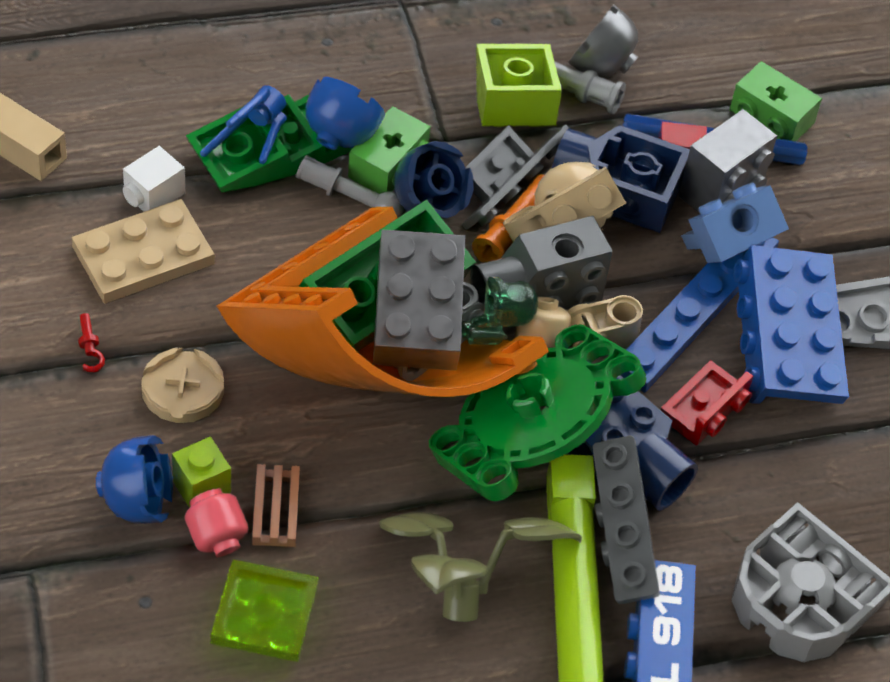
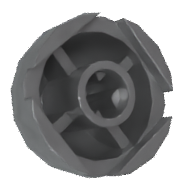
(608, 46)

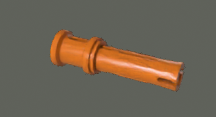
(497, 240)

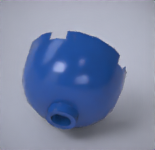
(340, 115)
(136, 480)

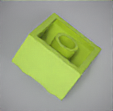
(517, 85)

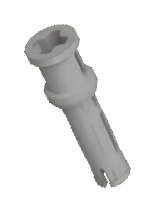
(591, 87)

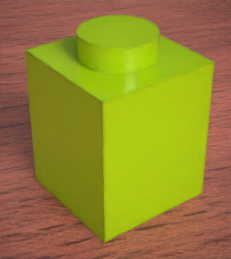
(200, 469)

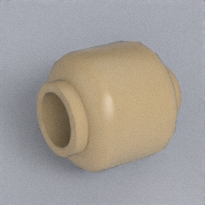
(547, 323)

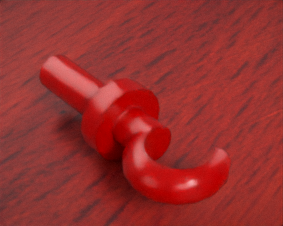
(88, 342)

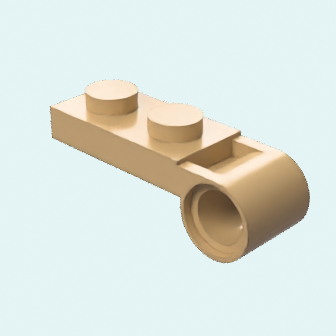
(589, 197)

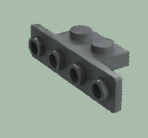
(501, 167)
(625, 520)

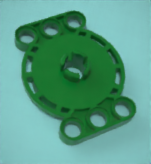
(512, 429)

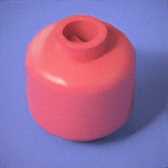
(216, 522)

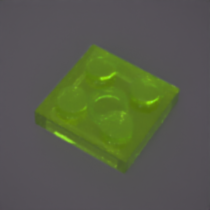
(265, 610)

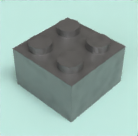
(727, 160)

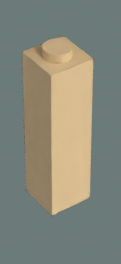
(29, 140)

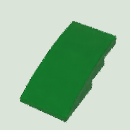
(236, 159)

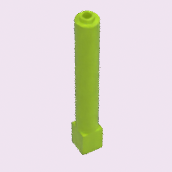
(577, 612)

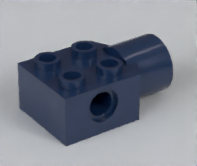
(641, 165)
(663, 467)

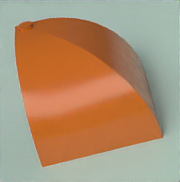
(297, 331)

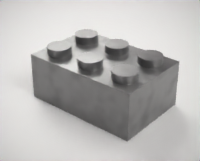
(419, 300)

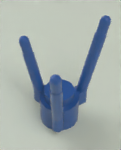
(261, 110)

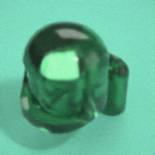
(505, 306)

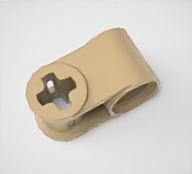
(613, 318)

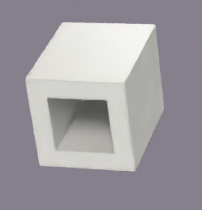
(153, 180)

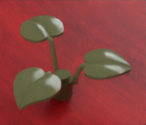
(459, 575)

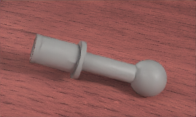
(331, 179)

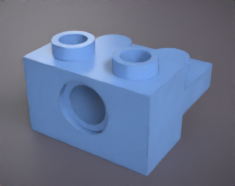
(751, 211)

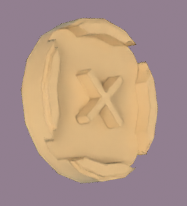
(182, 385)

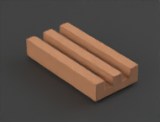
(278, 476)

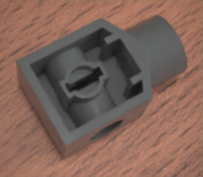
(557, 261)

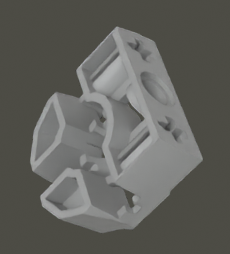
(789, 570)

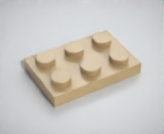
(143, 251)

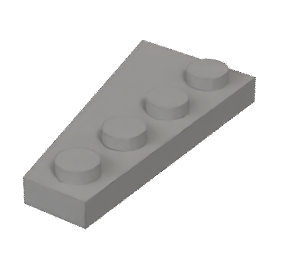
(865, 313)

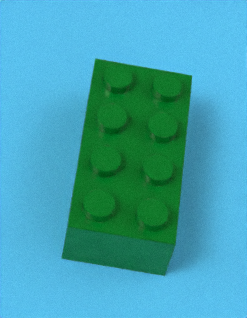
(359, 271)

